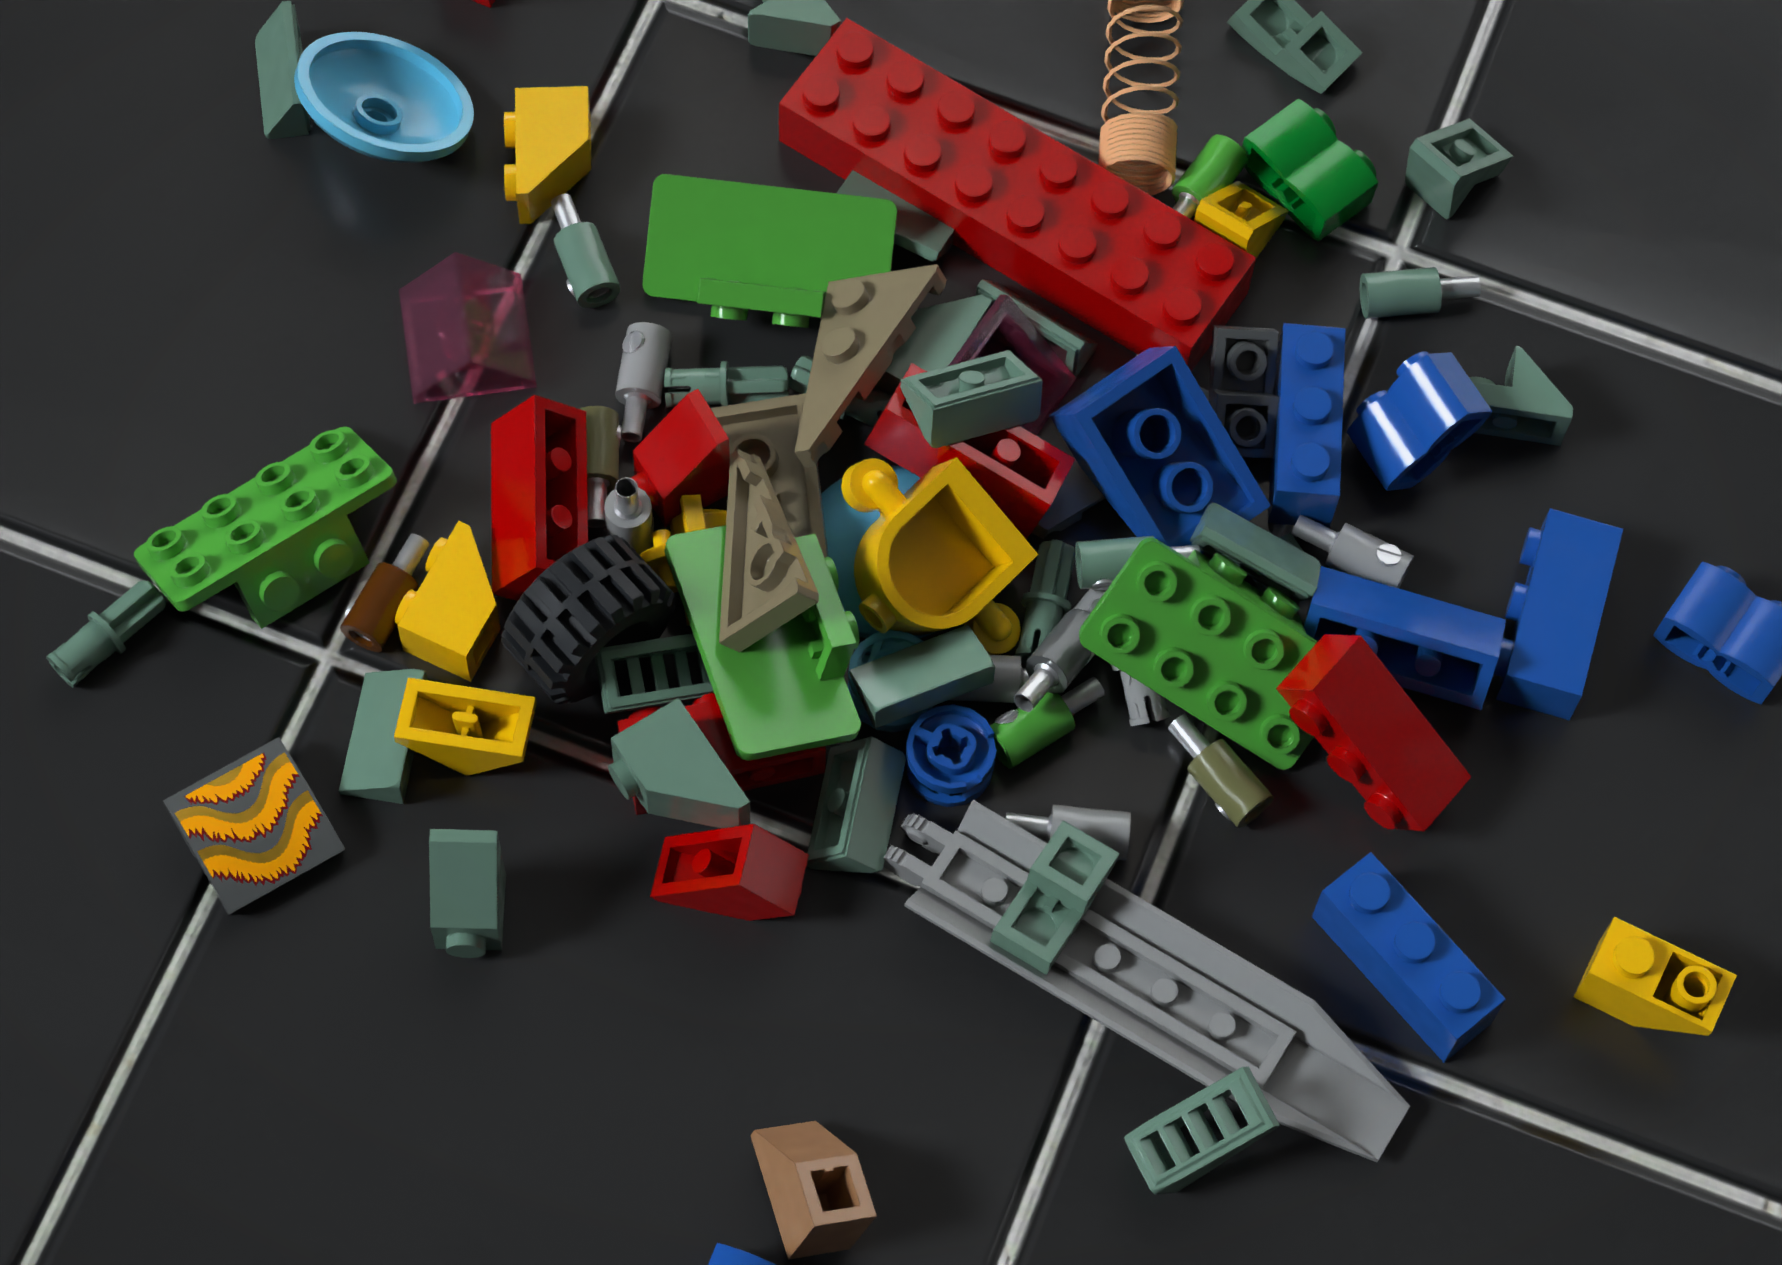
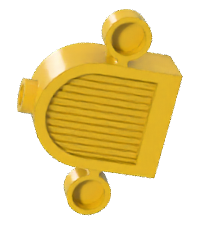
(935, 553)

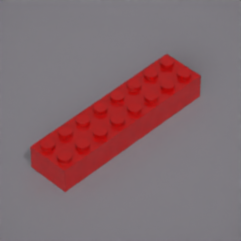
(1015, 196)

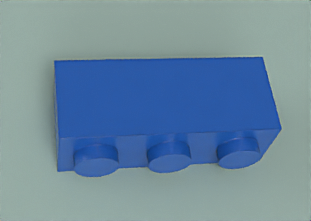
(1308, 424)
(1556, 613)
(1417, 638)
(1407, 957)

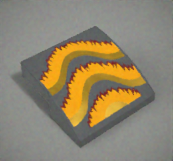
(254, 825)

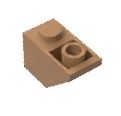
(813, 1188)

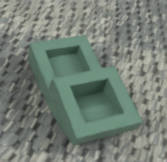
(1300, 45)
(1054, 897)

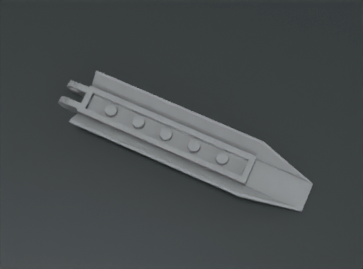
(1159, 985)

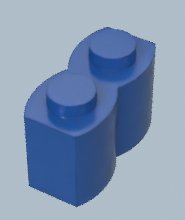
(1418, 419)
(1726, 631)

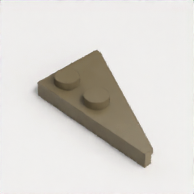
(855, 345)
(771, 432)
(763, 565)

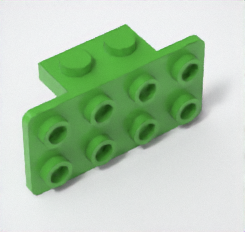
(761, 245)
(274, 535)
(1205, 644)
(790, 684)

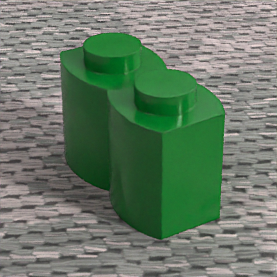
(1310, 169)

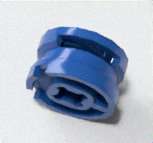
(950, 753)

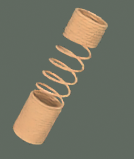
(1143, 142)

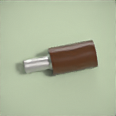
(372, 616)

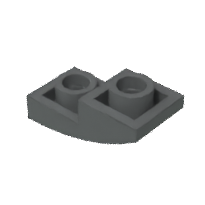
(1244, 386)

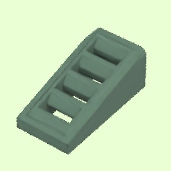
(655, 650)
(1163, 1150)

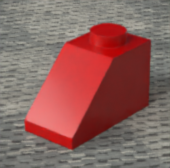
(683, 457)
(731, 873)

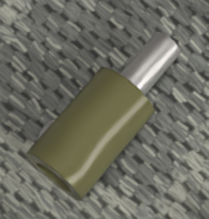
(602, 459)
(1222, 774)

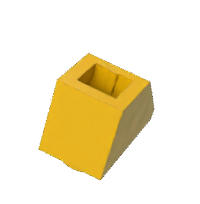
(550, 146)
(453, 611)
(1653, 982)

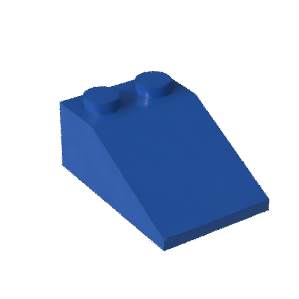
(1158, 448)

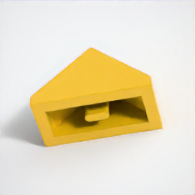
(1241, 216)
(464, 725)

